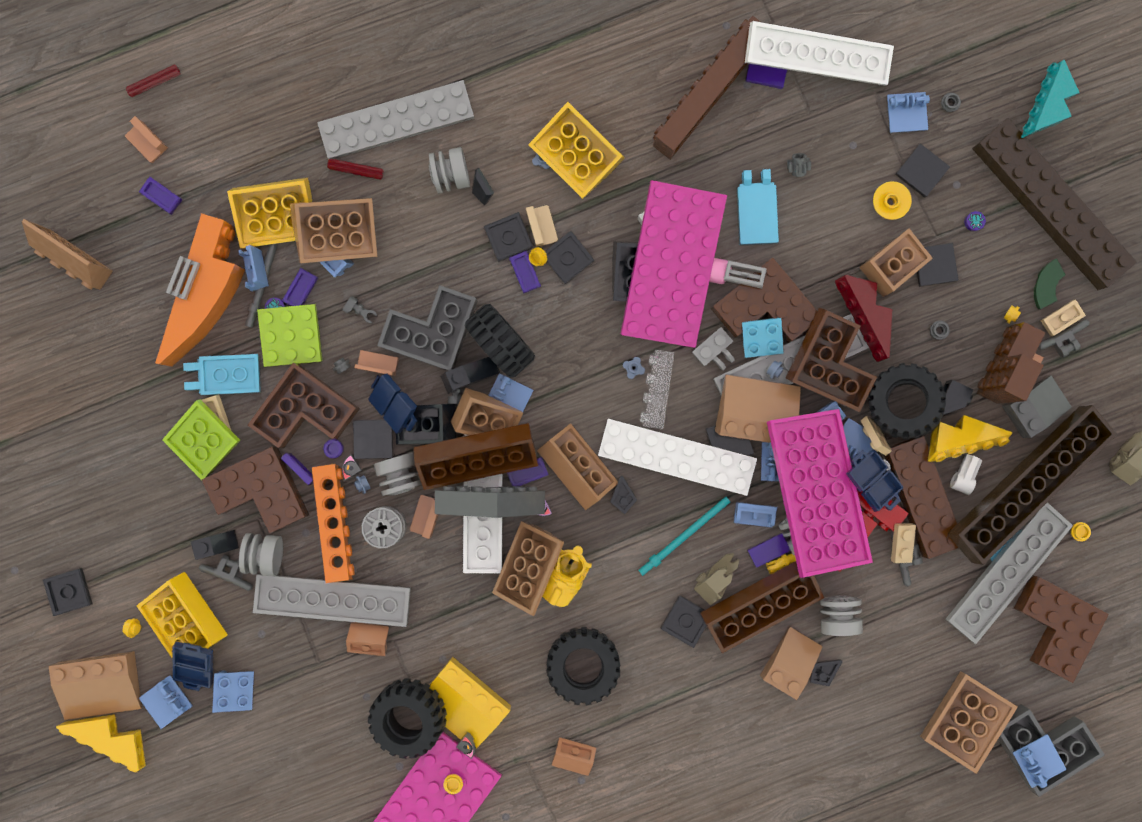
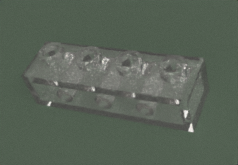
(658, 389)

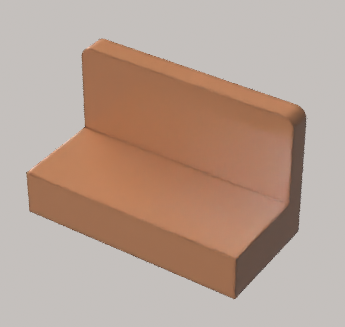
(145, 140)
(377, 363)
(424, 517)
(367, 639)
(574, 756)

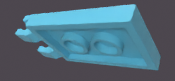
(757, 210)
(225, 374)

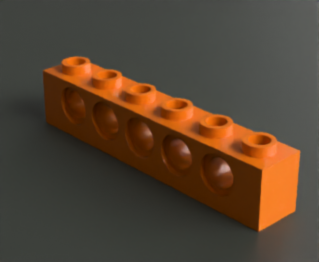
(321, 475)

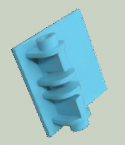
(762, 337)

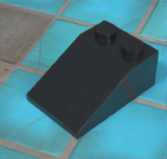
(622, 268)
(431, 426)

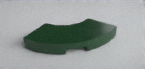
(1046, 284)

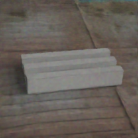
(743, 274)
(170, 290)

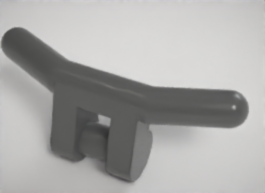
(1068, 335)
(904, 566)
(230, 577)

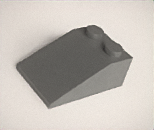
(1040, 410)

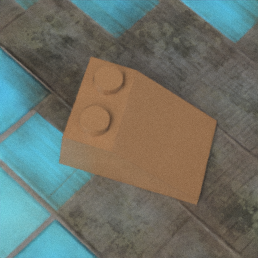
(896, 262)
(482, 413)
(792, 663)

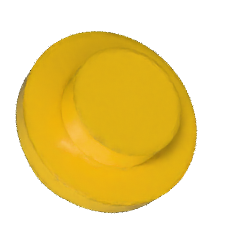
(538, 256)
(1012, 314)
(1080, 531)
(131, 627)
(453, 784)

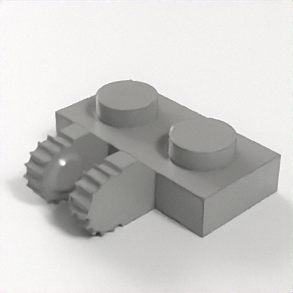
(712, 347)

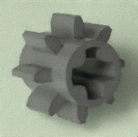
(799, 164)

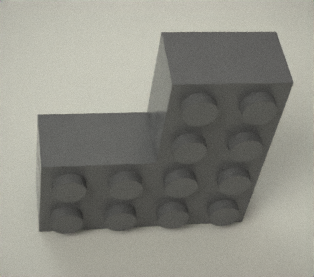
(434, 341)
(489, 501)
(1071, 740)

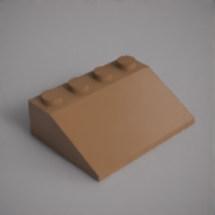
(334, 230)
(66, 255)
(750, 403)
(528, 567)
(96, 685)
(968, 722)

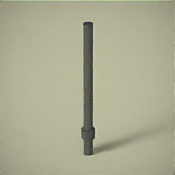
(258, 293)

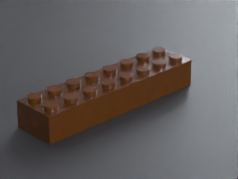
(704, 93)

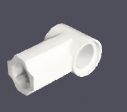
(964, 479)

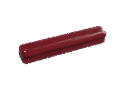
(153, 80)
(353, 168)

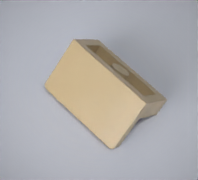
(542, 225)

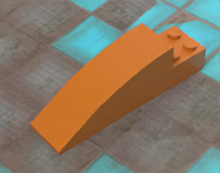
(209, 294)

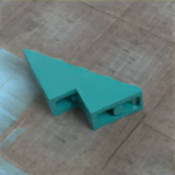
(1050, 102)

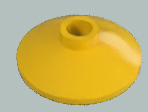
(898, 194)

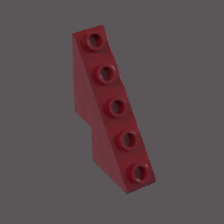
(873, 319)

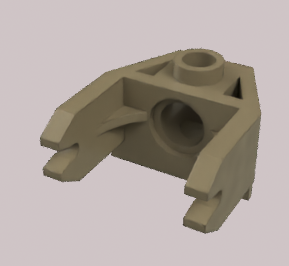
(1128, 460)
(715, 581)

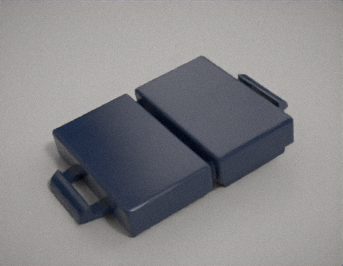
(392, 403)
(875, 480)
(192, 665)

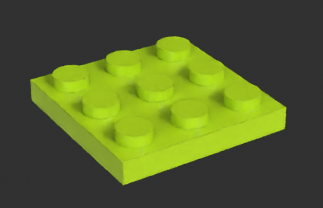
(289, 335)
(201, 439)

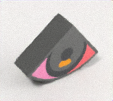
(350, 467)
(467, 745)

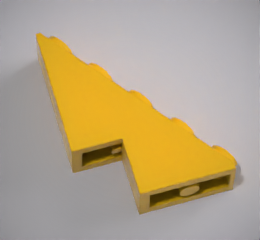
(965, 437)
(104, 739)

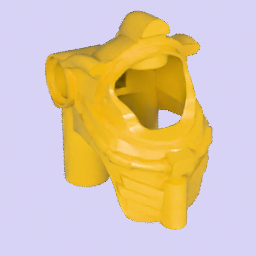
(566, 578)

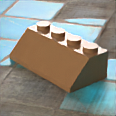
(578, 466)

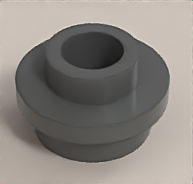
(954, 98)
(945, 330)
(341, 365)

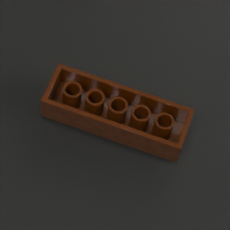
(475, 456)
(923, 496)
(760, 606)

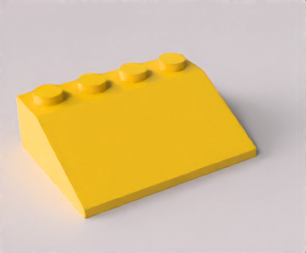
(576, 150)
(264, 211)
(181, 615)
(468, 702)

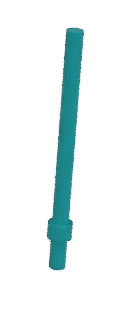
(655, 560)

